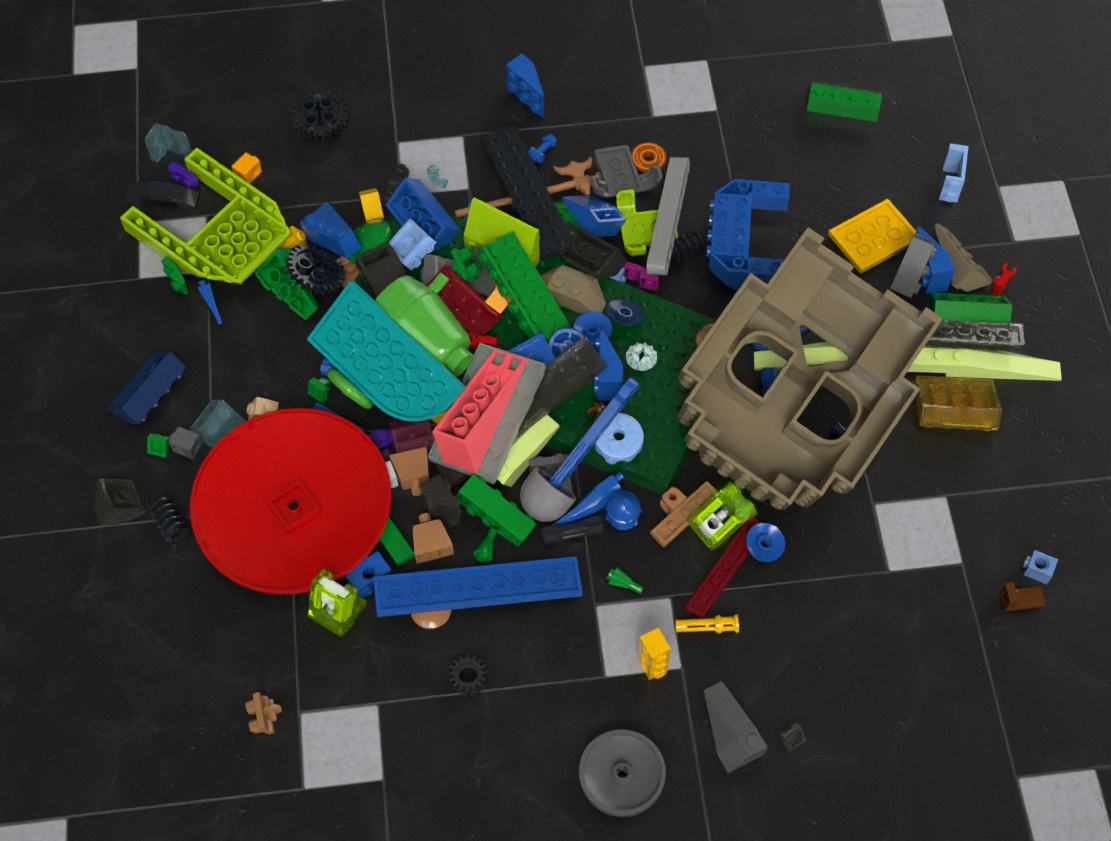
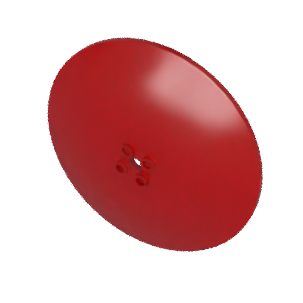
(282, 459)

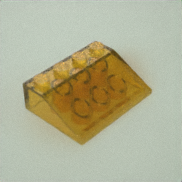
(957, 403)

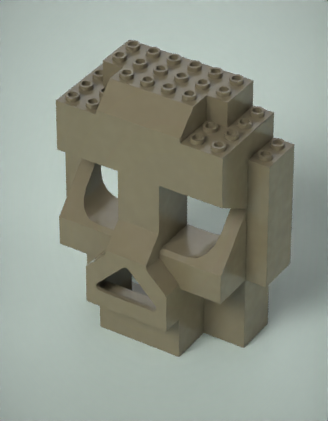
(759, 436)

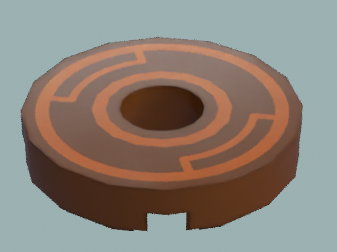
(648, 150)

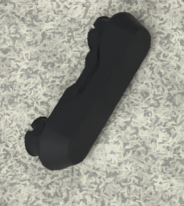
(397, 177)

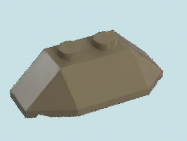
(574, 290)

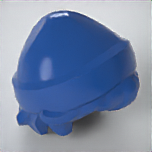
(623, 510)

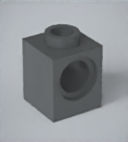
(185, 442)

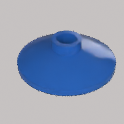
(593, 322)
(771, 537)

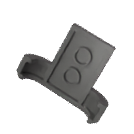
(620, 173)

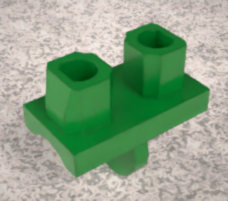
(462, 265)

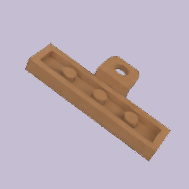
(678, 510)

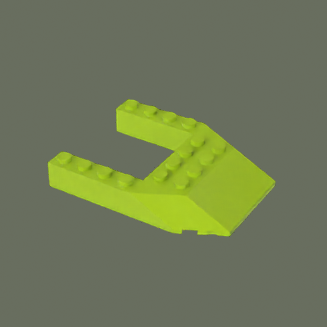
(232, 241)

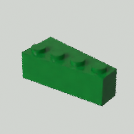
(495, 510)

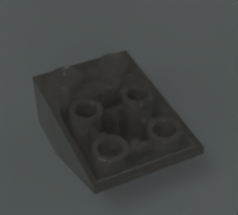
(379, 267)

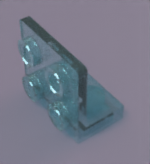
(163, 138)

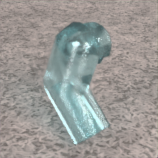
(434, 178)

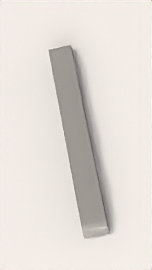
(668, 216)

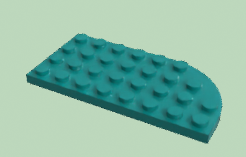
(384, 358)

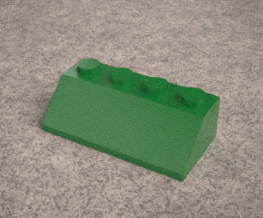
(844, 101)
(971, 307)

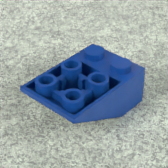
(524, 82)
(595, 215)
(940, 269)
(611, 378)

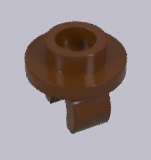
(599, 408)

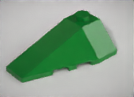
(274, 278)

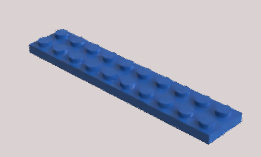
(477, 586)

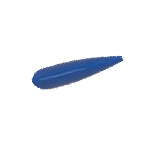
(594, 500)

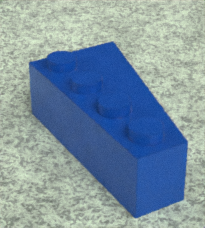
(330, 231)

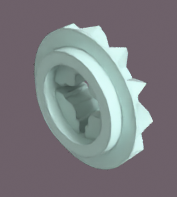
(648, 360)

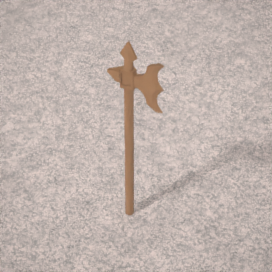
(573, 169)

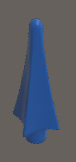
(207, 294)

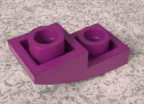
(637, 272)

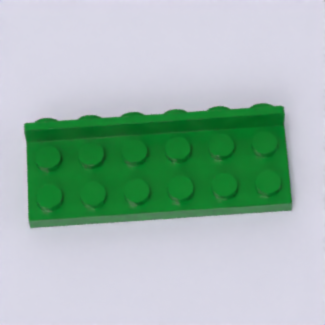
(522, 287)

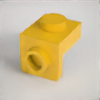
(297, 238)

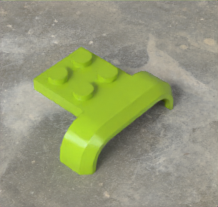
(638, 227)

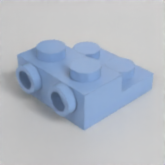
(412, 244)

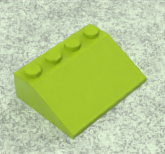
(489, 224)

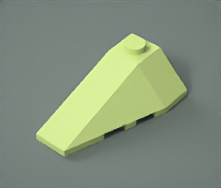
(526, 448)

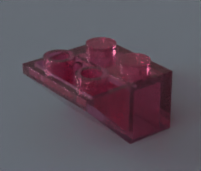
(411, 435)

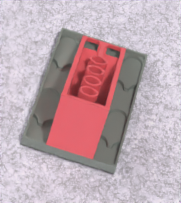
(488, 414)

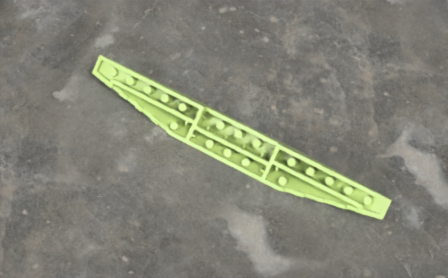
(947, 360)

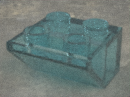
(216, 422)

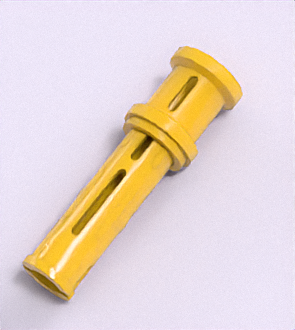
(715, 624)

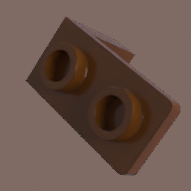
(1021, 598)

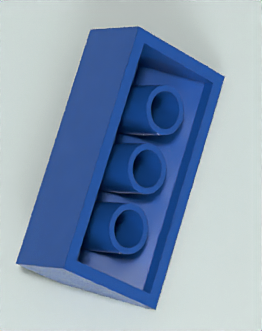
(416, 202)

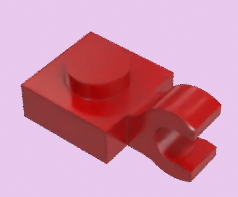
(1000, 282)
(488, 340)

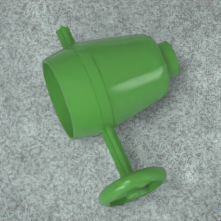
(427, 320)

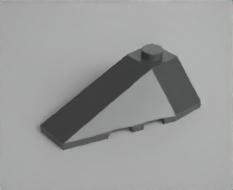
(733, 732)

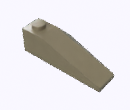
(967, 273)

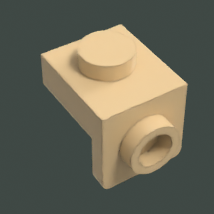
(261, 406)

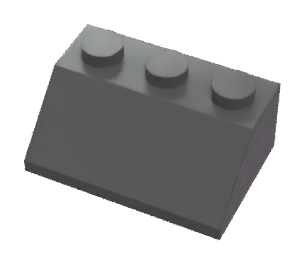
(914, 265)

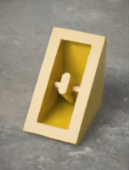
(371, 205)

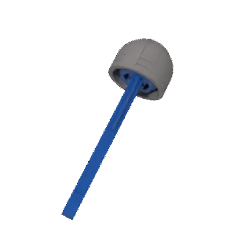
(545, 494)

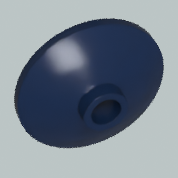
(624, 312)

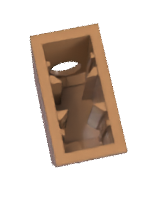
(411, 468)
(430, 539)

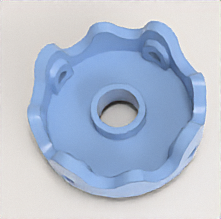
(624, 449)

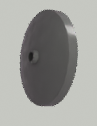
(625, 754)

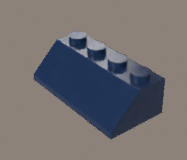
(147, 387)

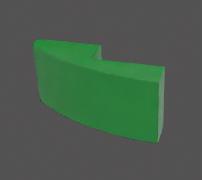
(175, 275)

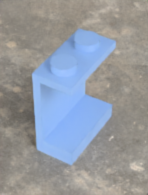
(955, 163)

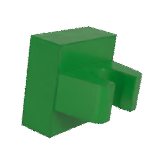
(318, 389)
(158, 445)

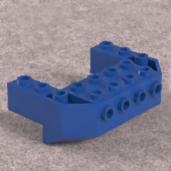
(732, 229)

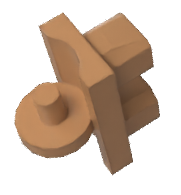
(265, 713)

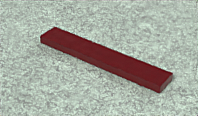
(721, 573)

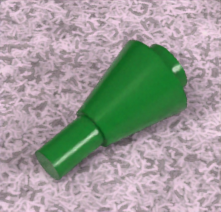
(484, 551)
(620, 579)

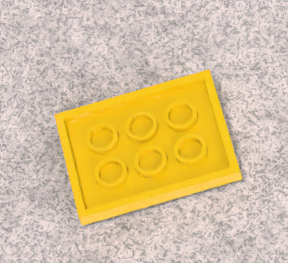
(873, 235)

